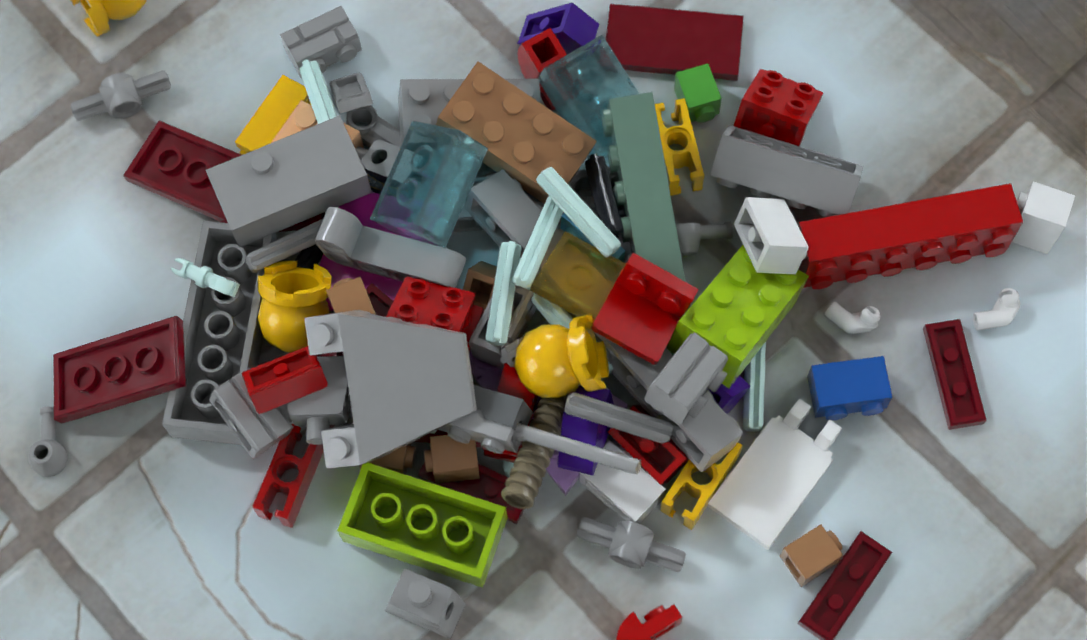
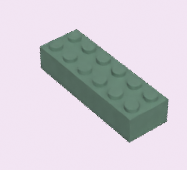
(642, 181)

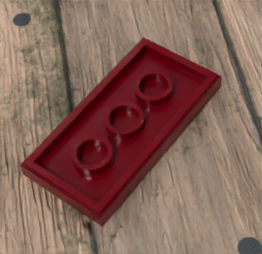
(675, 40)
(175, 167)
(119, 370)

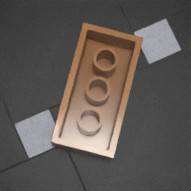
(516, 130)

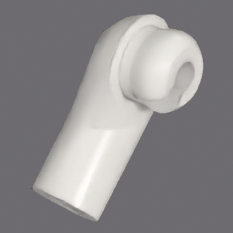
(1002, 312)
(853, 322)

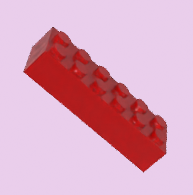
(909, 235)

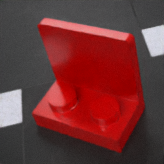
(777, 107)
(432, 304)
(643, 308)

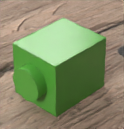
(699, 91)

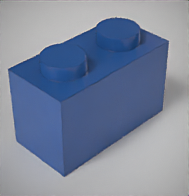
(849, 388)

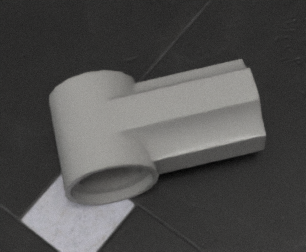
(376, 129)

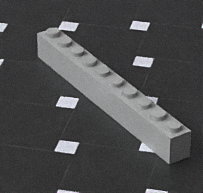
(511, 215)

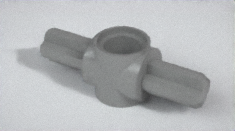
(120, 95)
(631, 544)

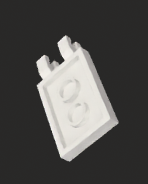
(775, 476)

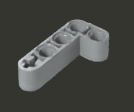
(385, 254)

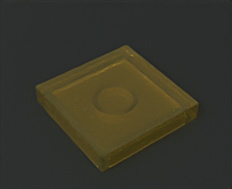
(577, 276)

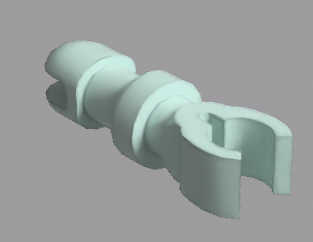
(205, 277)

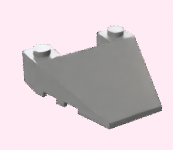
(399, 382)

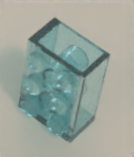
(582, 88)
(429, 183)

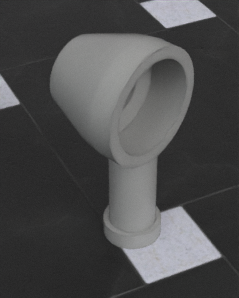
(691, 233)
(57, 455)

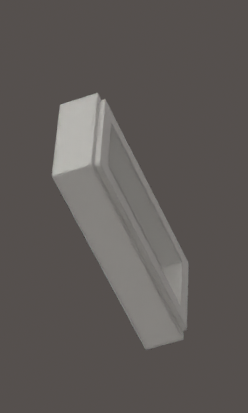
(350, 92)

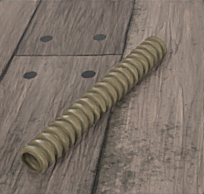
(533, 458)

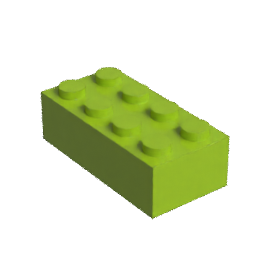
(739, 311)
(423, 524)

